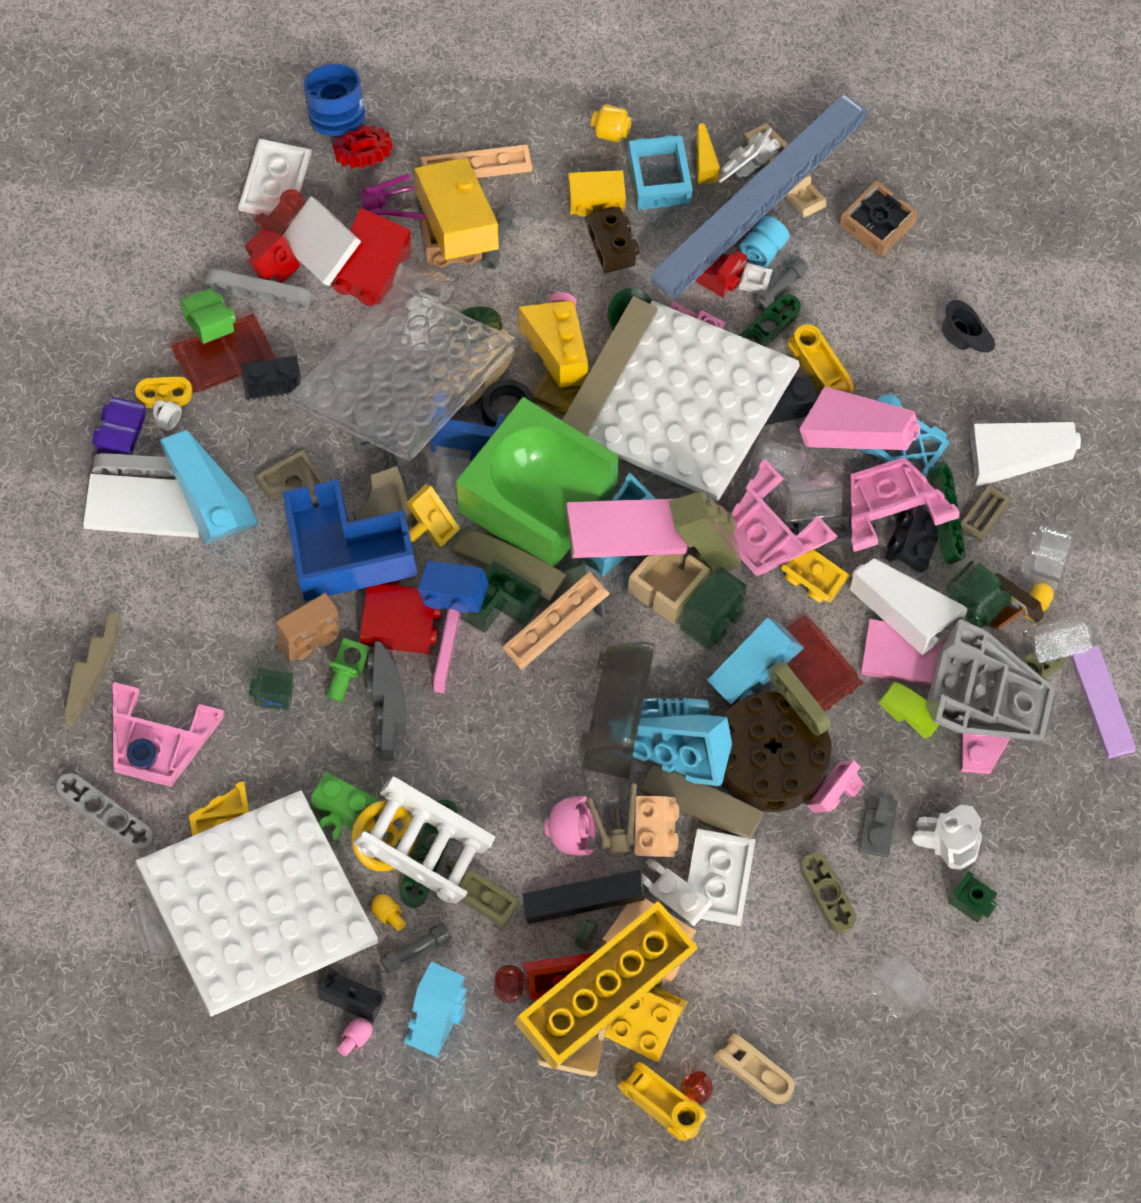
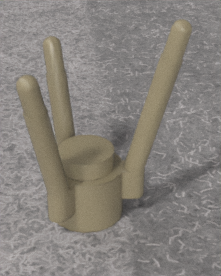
(619, 840)

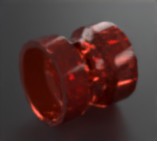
(513, 979)

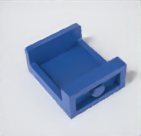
(464, 435)

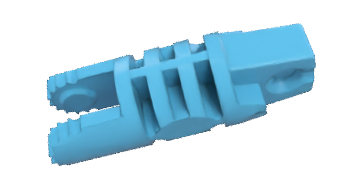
(673, 707)

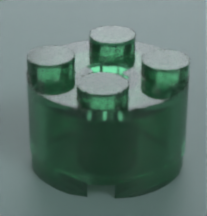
(979, 593)

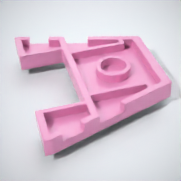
(890, 490)
(762, 536)
(174, 745)

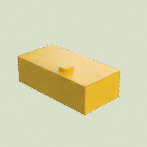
(456, 208)

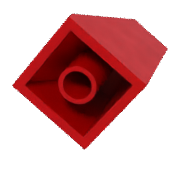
(375, 260)

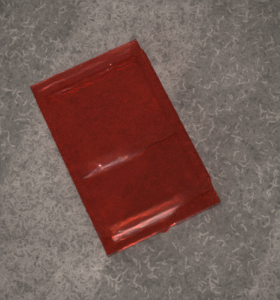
(221, 358)
(821, 665)

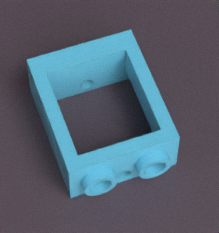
(659, 195)

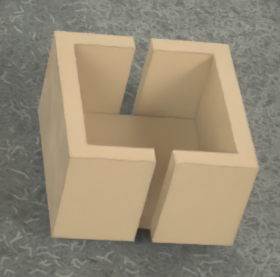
(666, 585)

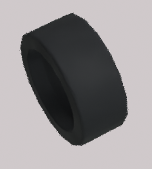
(500, 388)

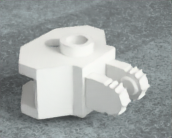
(951, 836)

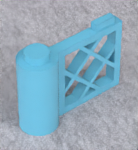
(927, 433)

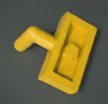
(431, 517)

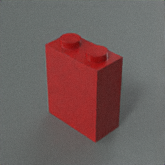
(398, 619)

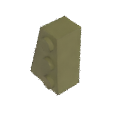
(707, 528)

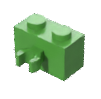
(339, 803)

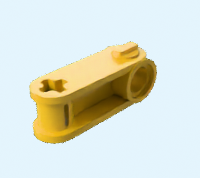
(819, 360)
(662, 1102)

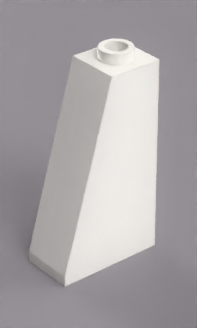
(1018, 448)
(906, 605)

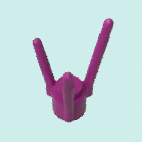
(375, 198)

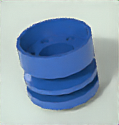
(334, 99)

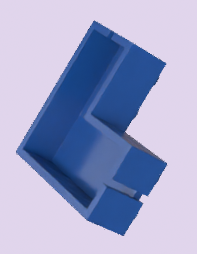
(342, 554)

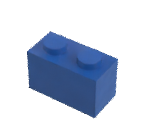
(453, 587)

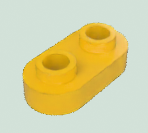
(163, 389)

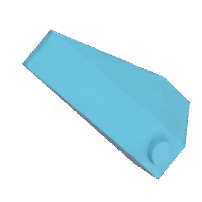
(209, 493)
(687, 744)

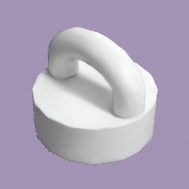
(168, 416)

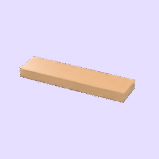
(489, 161)
(555, 620)

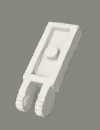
(676, 893)

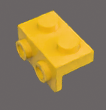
(817, 574)

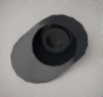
(964, 328)

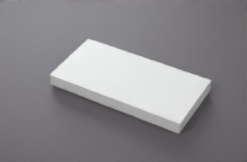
(138, 506)

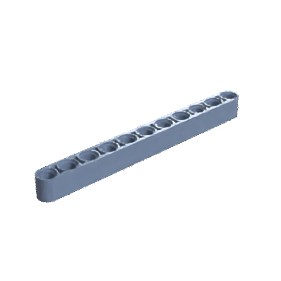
(758, 196)

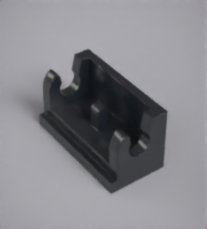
(351, 996)

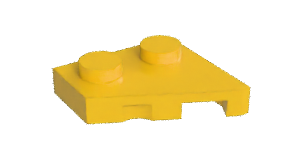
(220, 810)

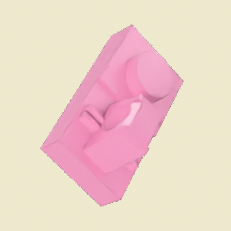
(841, 780)

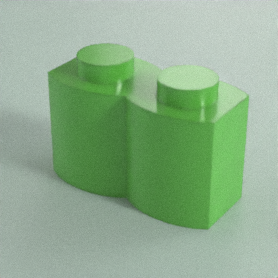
(207, 315)

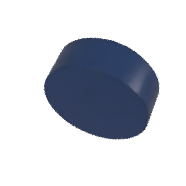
(142, 754)

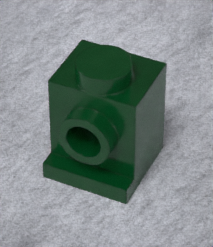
(971, 907)

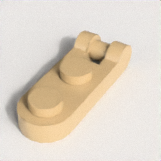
(756, 1070)

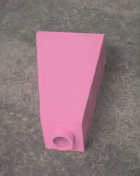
(858, 423)

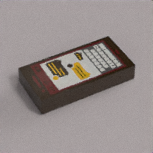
(1021, 599)

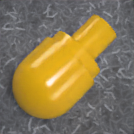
(1044, 594)
(387, 911)

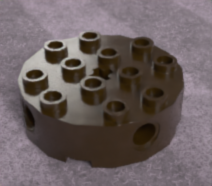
(778, 779)

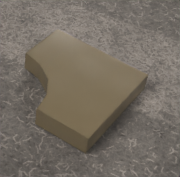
(290, 474)
(385, 496)

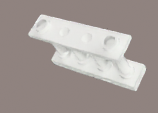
(448, 825)

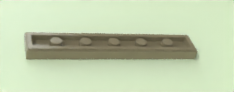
(610, 365)

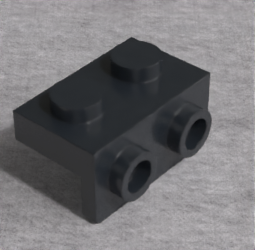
(913, 539)

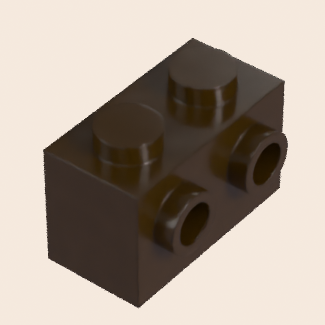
(612, 240)

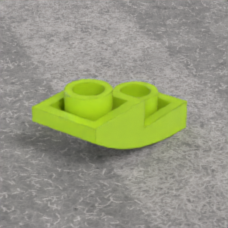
(908, 706)

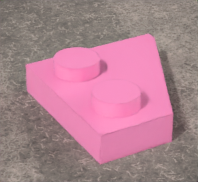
(981, 752)

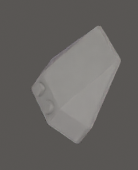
(987, 688)

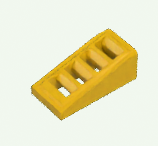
(706, 160)

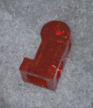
(285, 212)

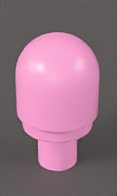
(355, 1035)

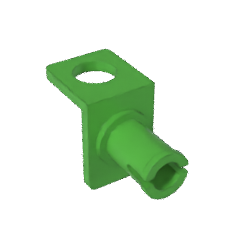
(343, 671)

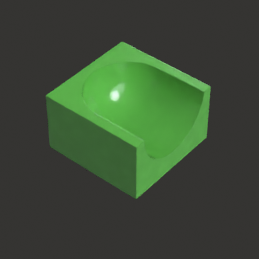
(528, 475)

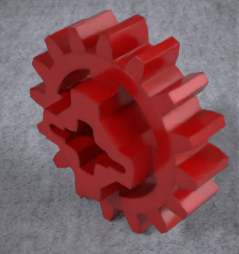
(362, 147)

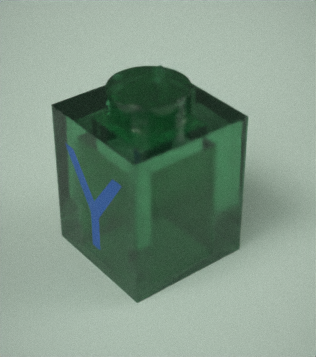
(272, 689)

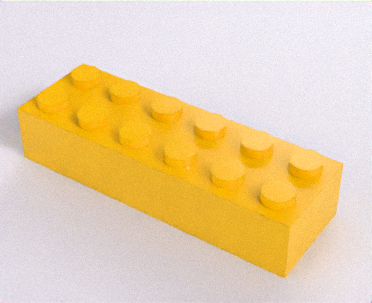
(605, 985)

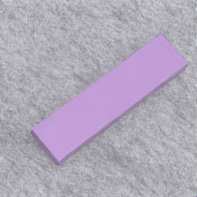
(1103, 703)

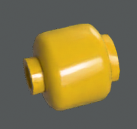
(611, 123)

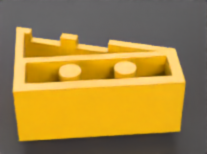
(557, 339)

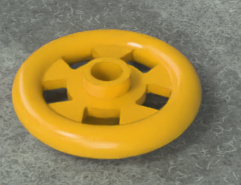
(366, 822)

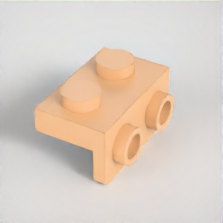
(656, 826)

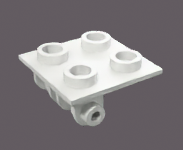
(752, 156)

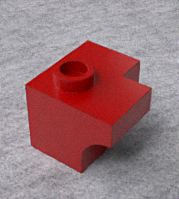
(271, 256)
(724, 274)

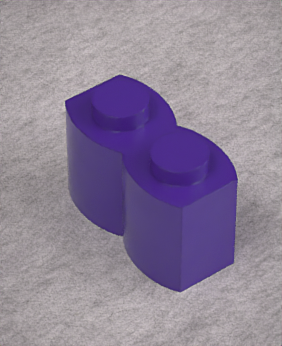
(120, 427)

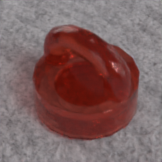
(697, 1087)

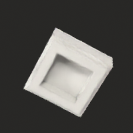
(755, 278)

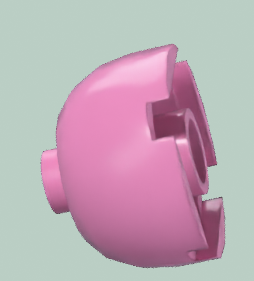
(568, 824)

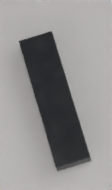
(583, 896)

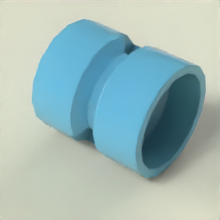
(764, 241)

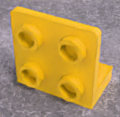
(647, 1023)

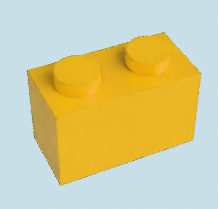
(596, 192)

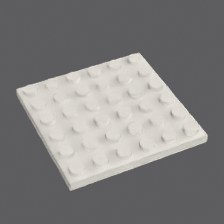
(692, 401)
(256, 902)

